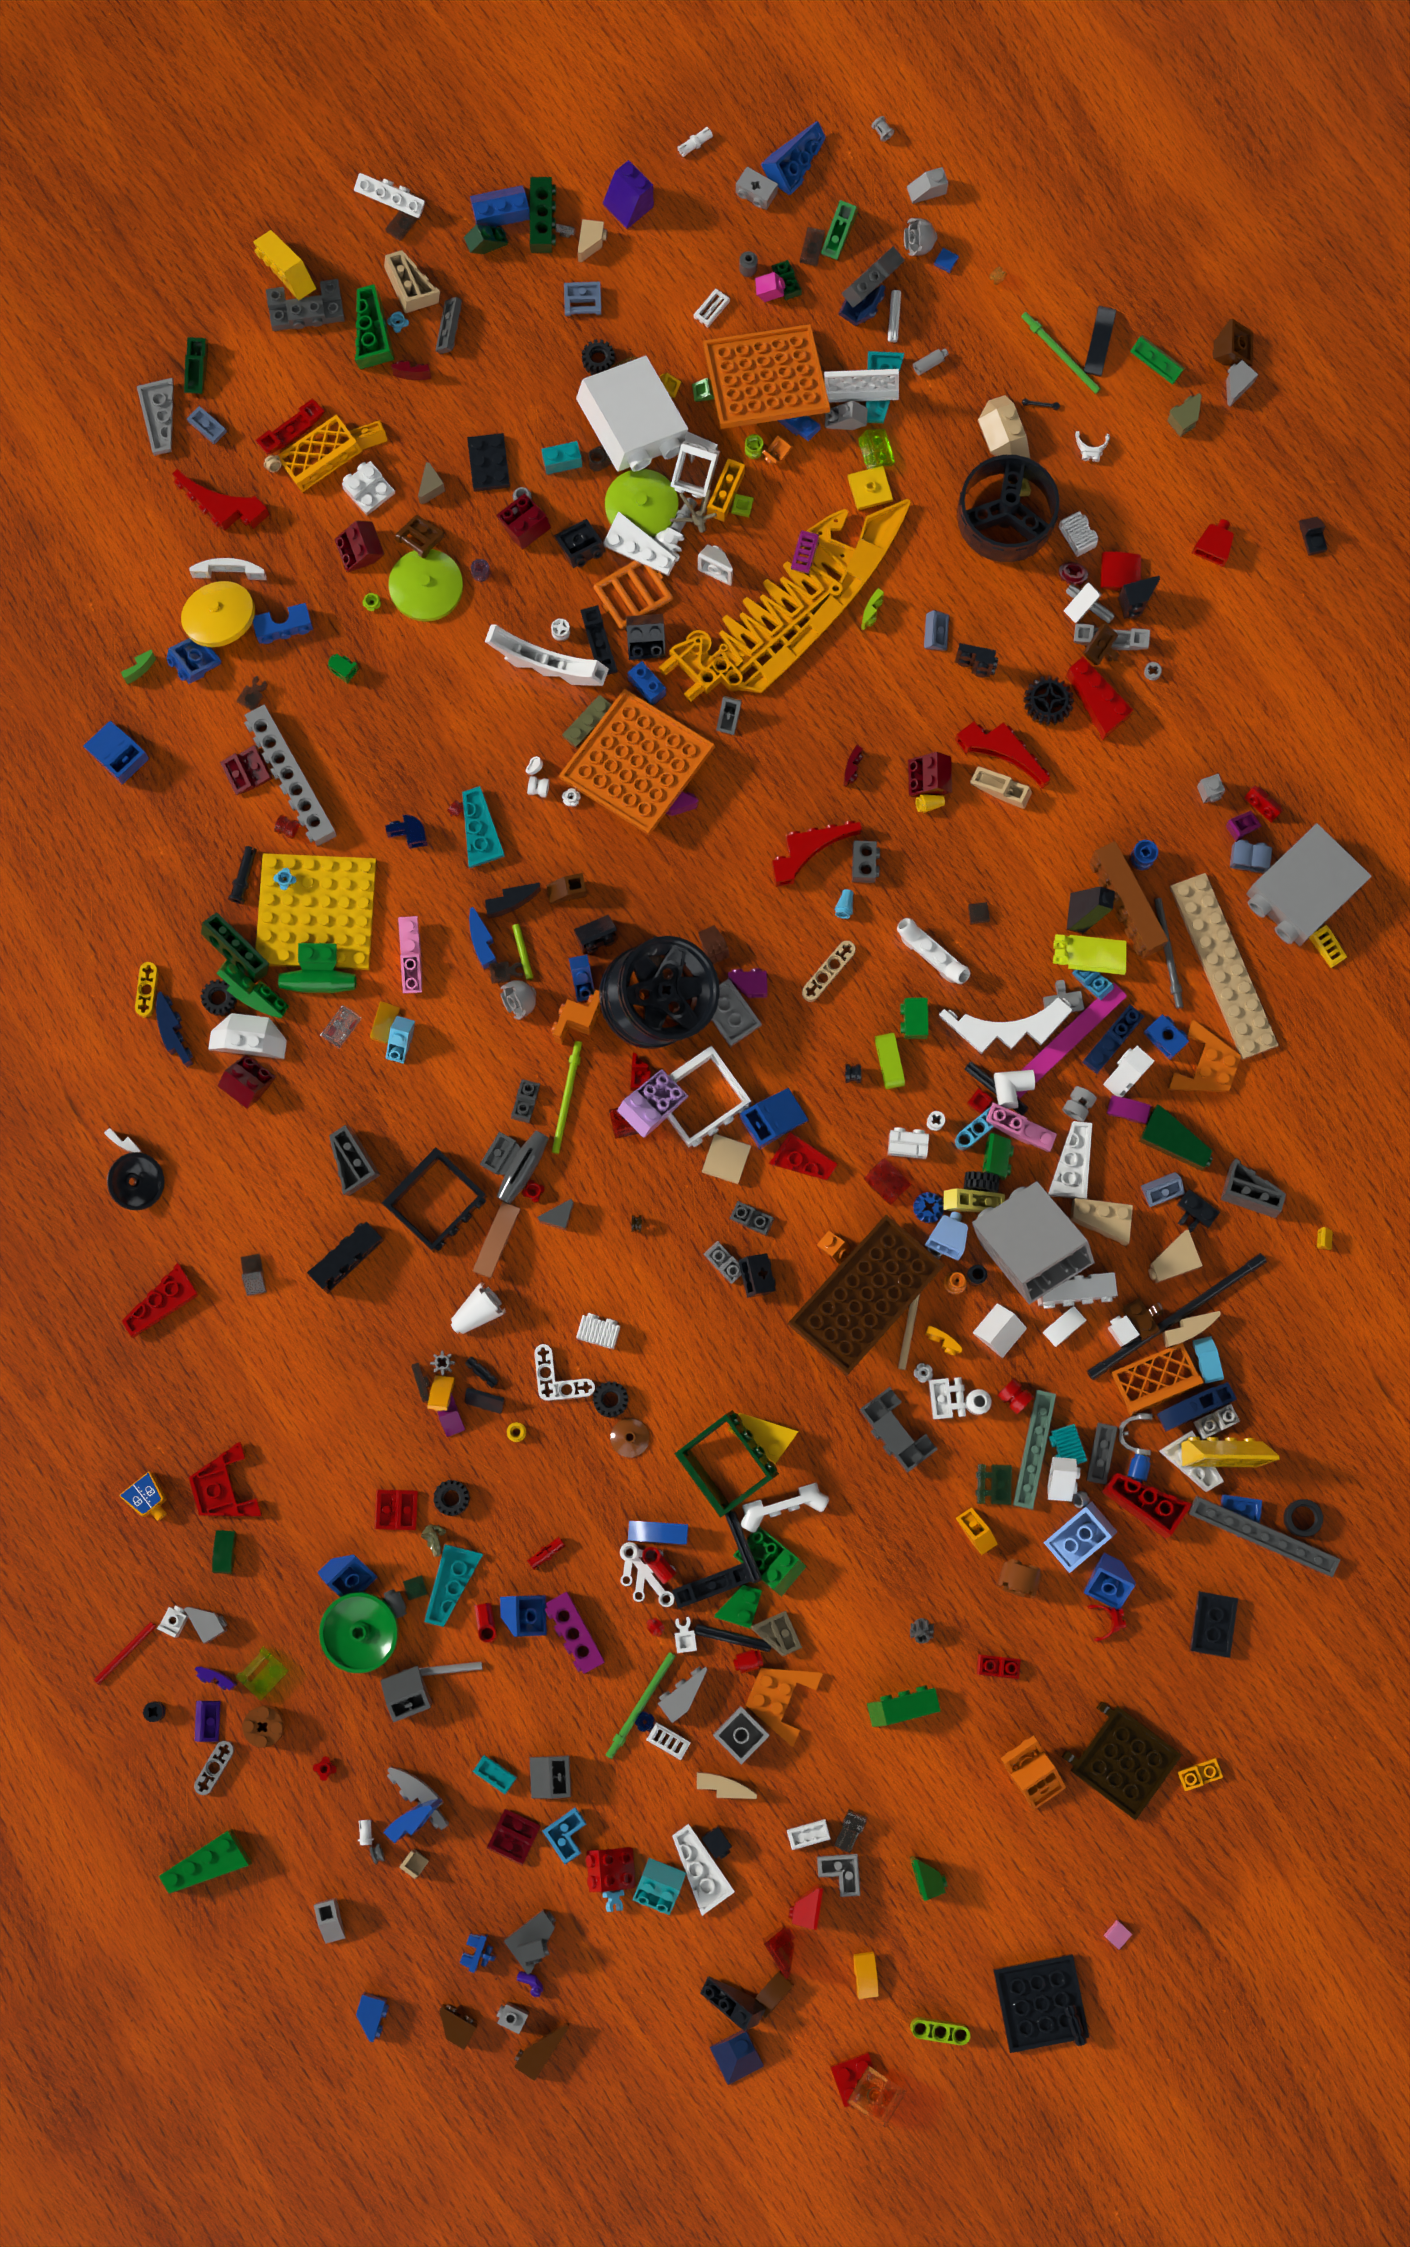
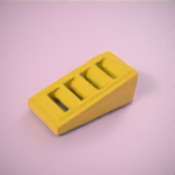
(1333, 943)

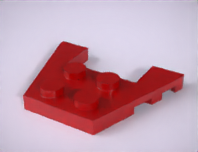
(214, 1489)

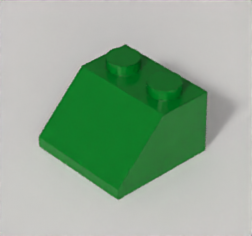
(997, 1155)

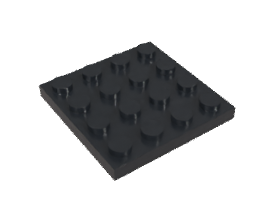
(1034, 2002)

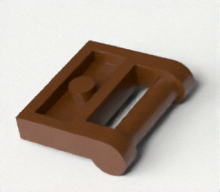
(422, 531)

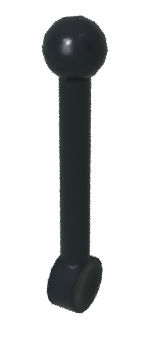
(1055, 406)

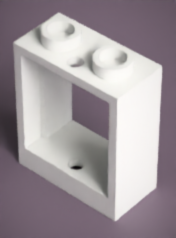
(697, 450)

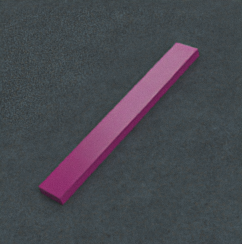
(1073, 1034)

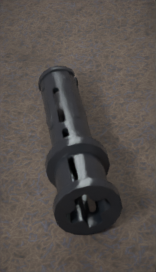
(241, 883)

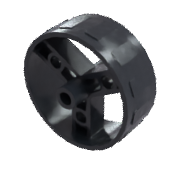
(1014, 469)

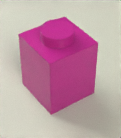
(769, 287)

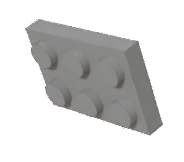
(733, 1015)

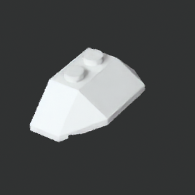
(248, 1036)

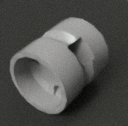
(1074, 1108)

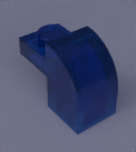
(411, 828)

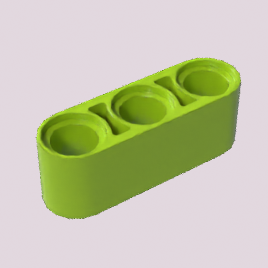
(889, 1061)
(932, 2024)

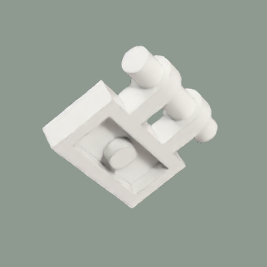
(941, 1398)

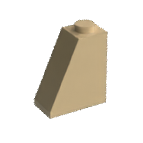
(1175, 1259)

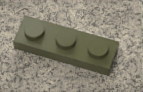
(586, 722)

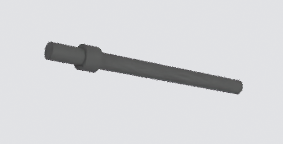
(1175, 987)

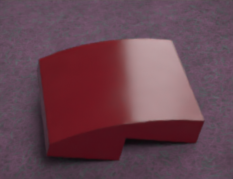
(246, 770)
(513, 1837)

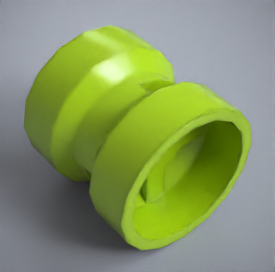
(753, 442)

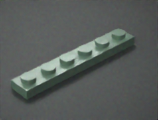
(1034, 1449)

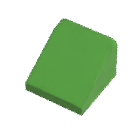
(703, 390)

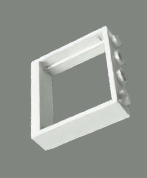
(727, 1118)

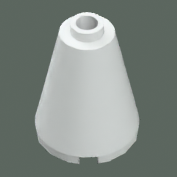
(477, 1310)

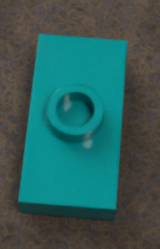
(494, 1774)

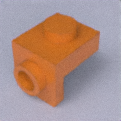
(777, 451)
(834, 1247)

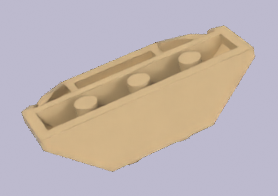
(1003, 428)

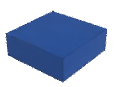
(946, 260)

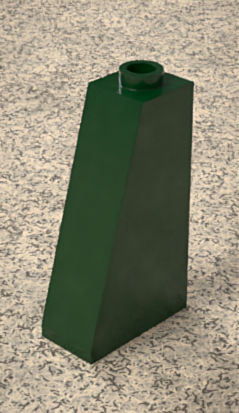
(1175, 1140)

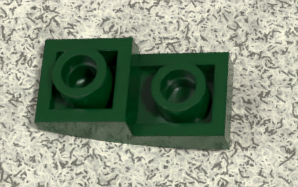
(786, 271)
(223, 1552)

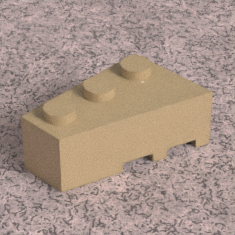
(409, 283)
(1106, 1218)

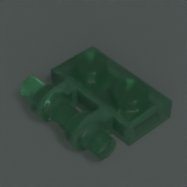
(1000, 1484)

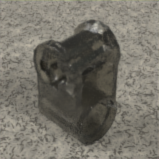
(598, 452)

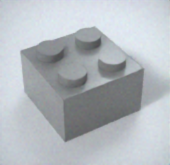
(741, 1735)

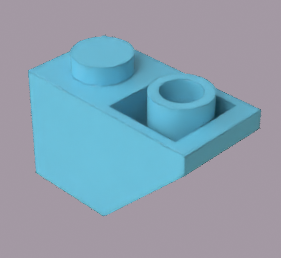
(399, 1039)

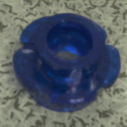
(639, 1722)

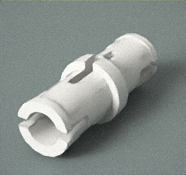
(695, 141)

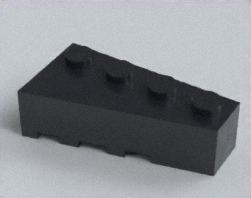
(345, 1257)

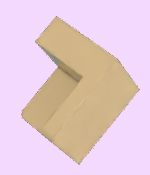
(414, 1863)

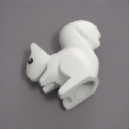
(668, 540)

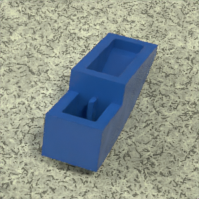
(481, 939)
(658, 1532)
(411, 1820)

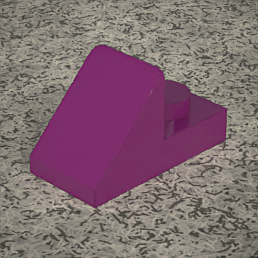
(1242, 825)
(451, 1419)

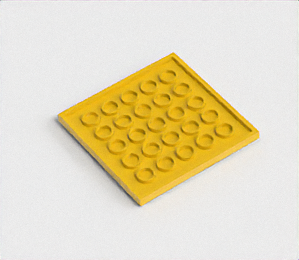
(325, 905)

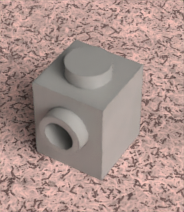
(1211, 788)
(512, 2017)

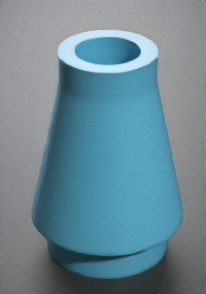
(845, 905)

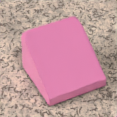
(1117, 1934)

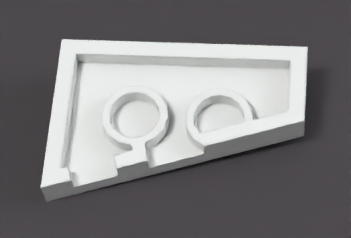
(1203, 1476)

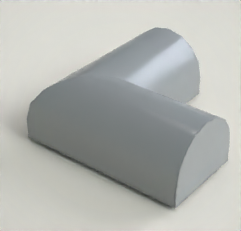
(843, 1866)

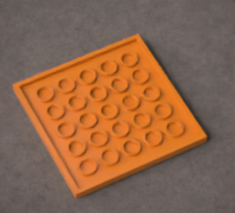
(766, 376)
(636, 761)

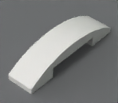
(204, 568)

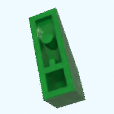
(839, 229)

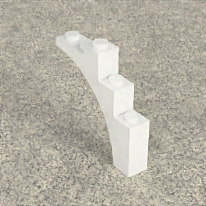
(548, 663)

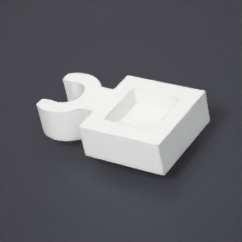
(685, 1639)

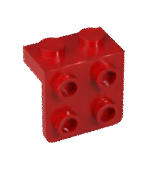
(610, 1869)

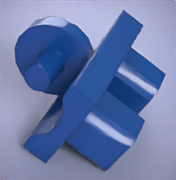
(478, 1942)

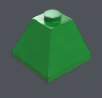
(928, 1879)

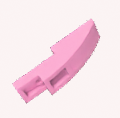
(410, 954)
(1020, 1128)

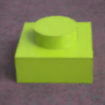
(742, 505)

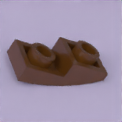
(774, 1992)

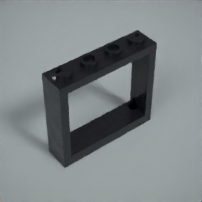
(413, 1178)

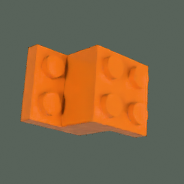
(576, 1017)
(1033, 1772)

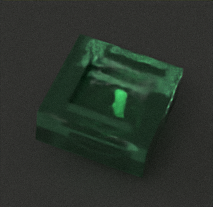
(415, 1587)

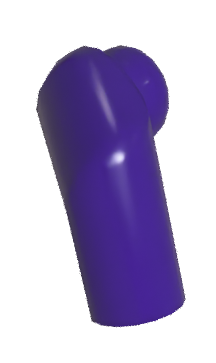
(533, 1981)

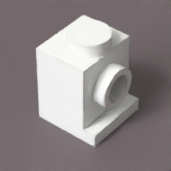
(173, 1629)

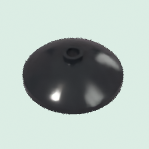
(147, 1181)

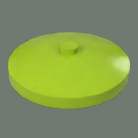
(644, 499)
(426, 586)

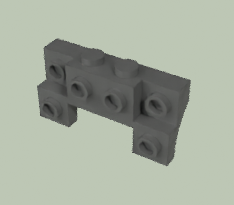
(307, 311)
(892, 1434)

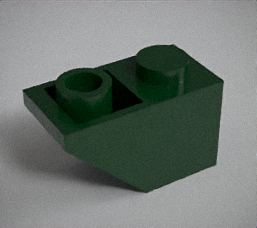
(485, 239)

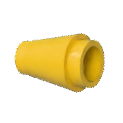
(929, 802)

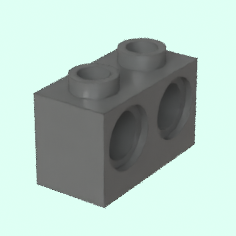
(860, 861)

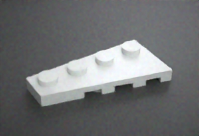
(635, 544)

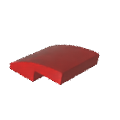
(1119, 569)
(396, 1509)

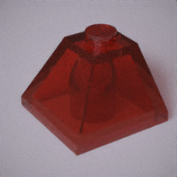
(781, 1948)

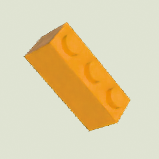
(726, 489)

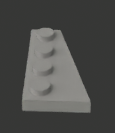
(157, 409)

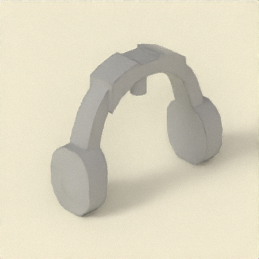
(1140, 1416)

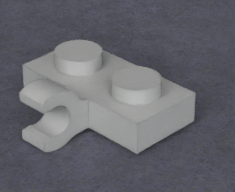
(1073, 998)

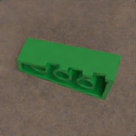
(212, 1860)

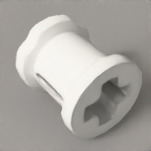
(936, 1115)

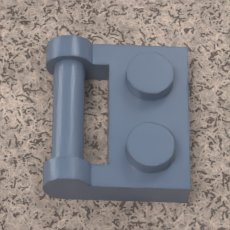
(582, 292)

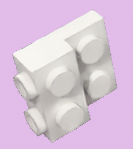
(367, 487)

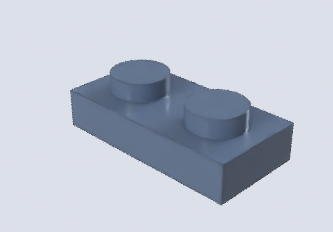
(206, 425)

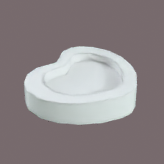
(534, 766)

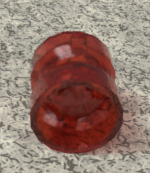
(286, 826)

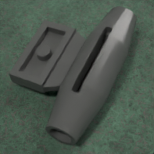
(515, 1163)

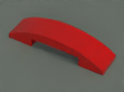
(292, 429)

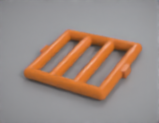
(629, 569)

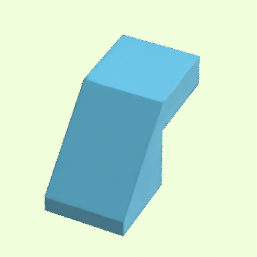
(1209, 1360)

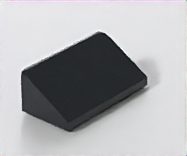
(484, 1400)

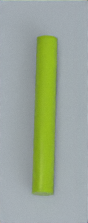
(522, 951)

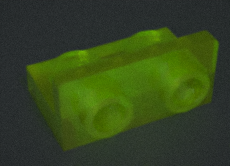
(876, 448)

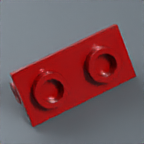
(1257, 798)

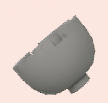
(919, 236)
(519, 998)

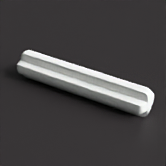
(894, 316)

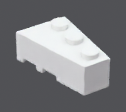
(1129, 1070)

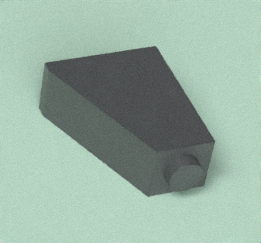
(536, 1928)

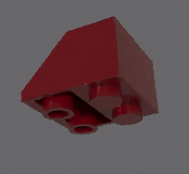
(524, 521)
(359, 545)
(930, 775)
(246, 1081)

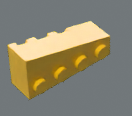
(284, 264)

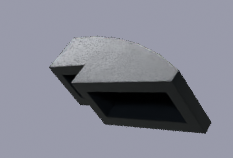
(512, 899)

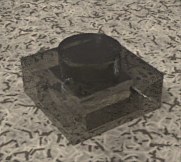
(565, 231)
(978, 913)

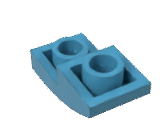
(1094, 982)

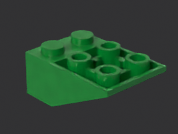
(775, 1562)

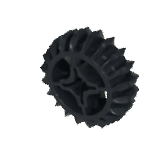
(1034, 701)

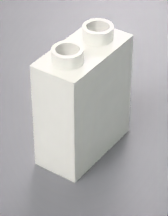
(632, 414)

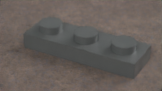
(448, 325)
(1101, 1453)

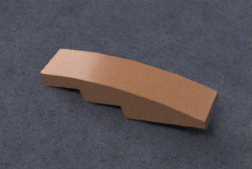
(496, 1240)

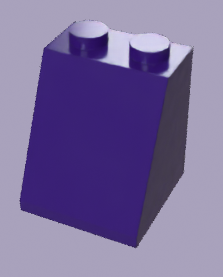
(629, 195)

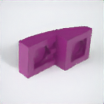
(1129, 1109)

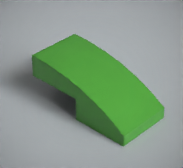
(143, 664)

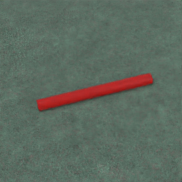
(124, 1653)

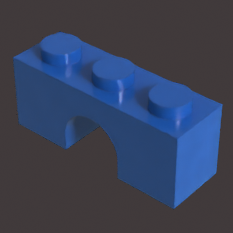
(297, 623)

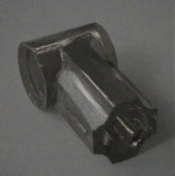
(852, 1827)

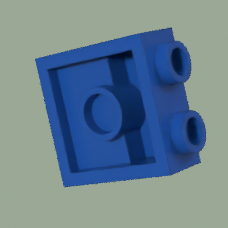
(192, 660)

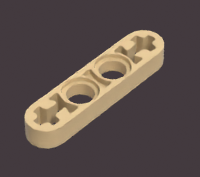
(830, 972)

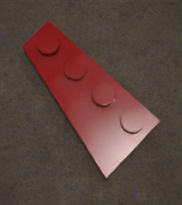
(166, 1298)

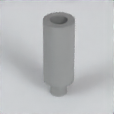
(929, 361)

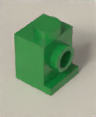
(342, 667)

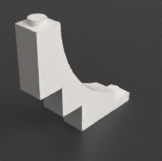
(982, 1033)

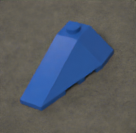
(791, 161)

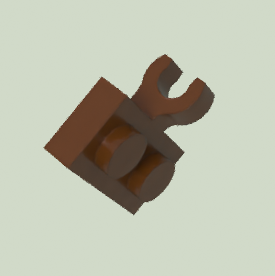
(1101, 645)
(1142, 1318)

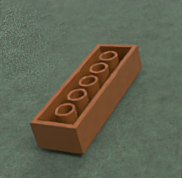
(1129, 900)

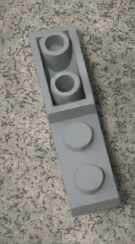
(414, 1788)

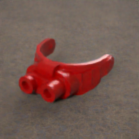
(1116, 1620)

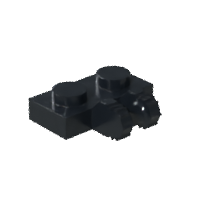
(1198, 1209)

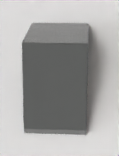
(729, 715)
(558, 1216)

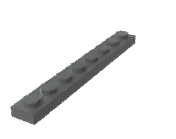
(1264, 1536)

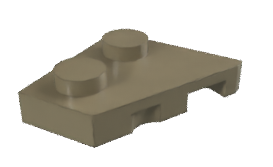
(778, 1633)

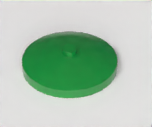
(358, 1632)

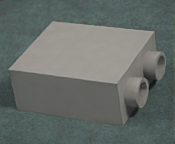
(1307, 886)
(1033, 1242)

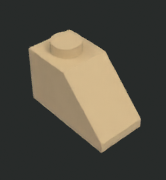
(591, 238)

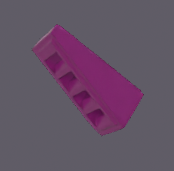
(807, 540)

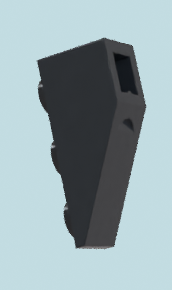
(735, 2004)

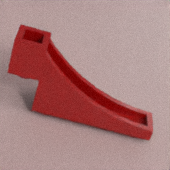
(222, 508)
(1002, 745)
(805, 845)

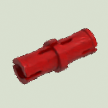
(546, 1553)

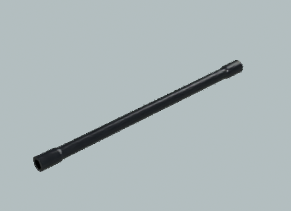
(1250, 1266)

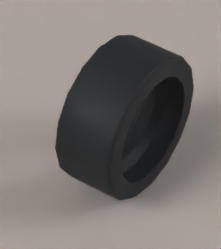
(1317, 1513)

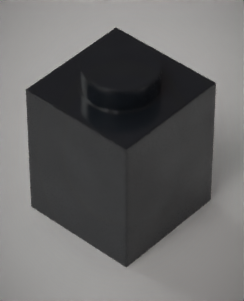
(717, 1843)

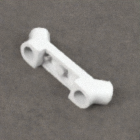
(932, 952)
(755, 1511)

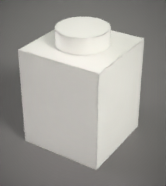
(1122, 1330)

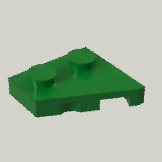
(741, 1607)

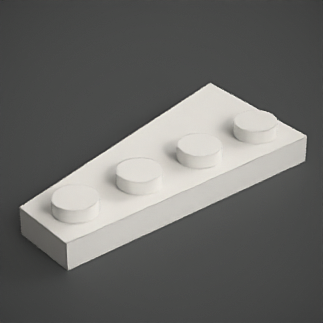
(1073, 1167)
(704, 1875)

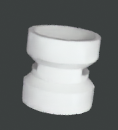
(543, 786)

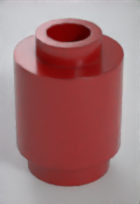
(748, 1661)

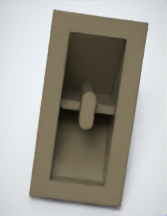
(430, 485)

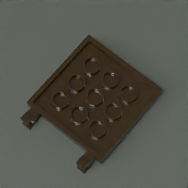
(1124, 1761)

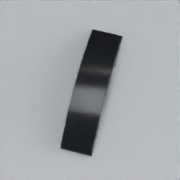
(1100, 341)
(597, 638)
(711, 1585)

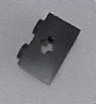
(757, 1275)

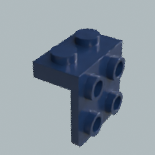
(864, 309)

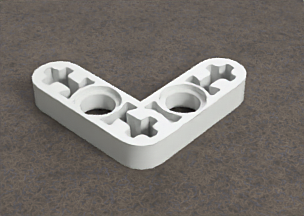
(556, 1386)

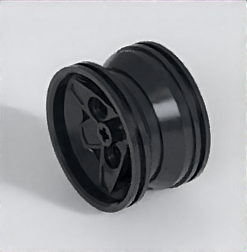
(698, 984)

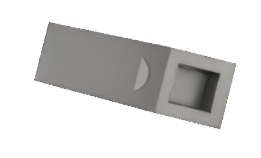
(680, 1700)

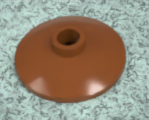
(629, 1448)

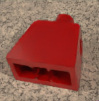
(1215, 543)

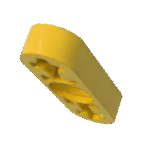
(140, 1002)

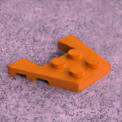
(1215, 1067)
(772, 1694)

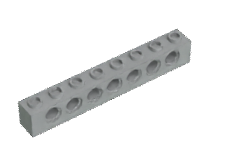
(261, 717)

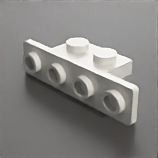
(390, 195)

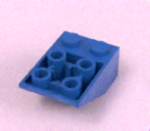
(116, 752)
(773, 1118)

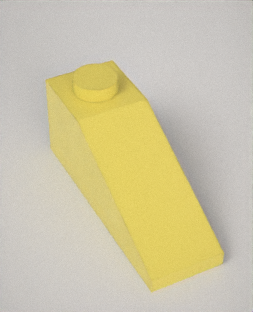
(971, 1200)

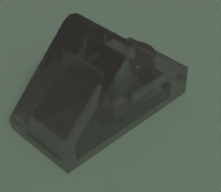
(253, 1274)

